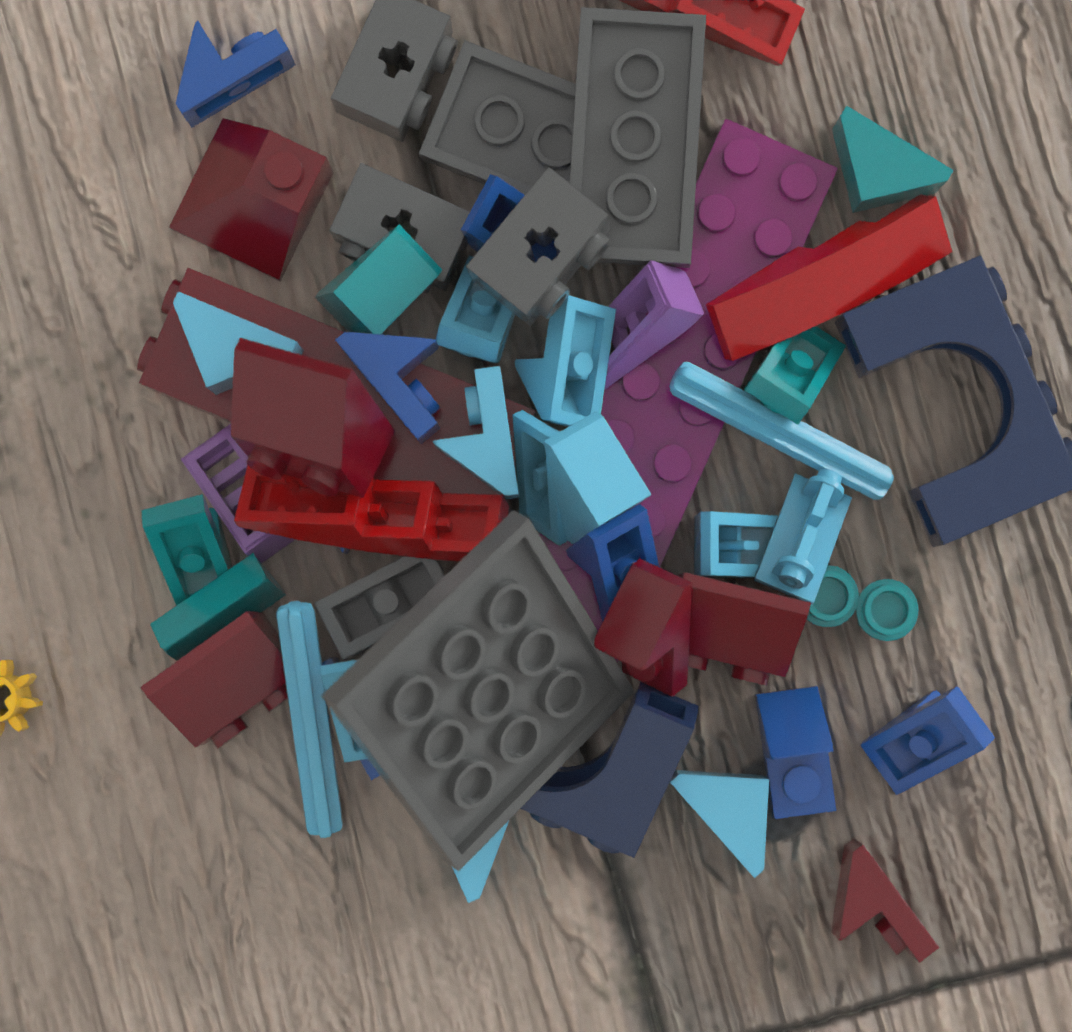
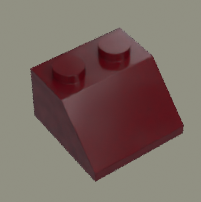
(306, 420)
(743, 628)
(222, 681)

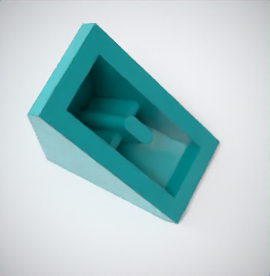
(881, 165)
(379, 284)

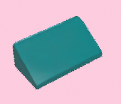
(210, 609)

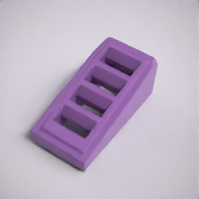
(672, 310)
(205, 457)

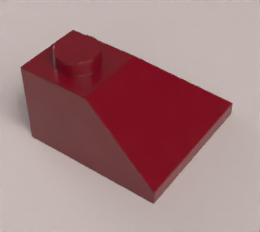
(253, 196)

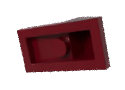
(650, 627)
(868, 891)

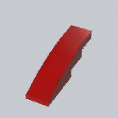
(748, 26)
(830, 279)
(390, 519)

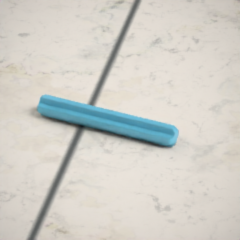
(798, 441)
(309, 718)

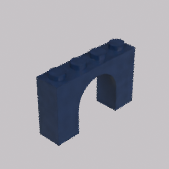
(966, 315)
(620, 789)

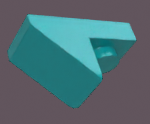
(795, 372)
(187, 544)

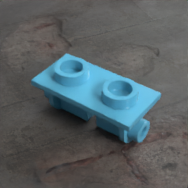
(804, 535)

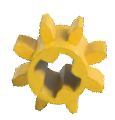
(20, 697)

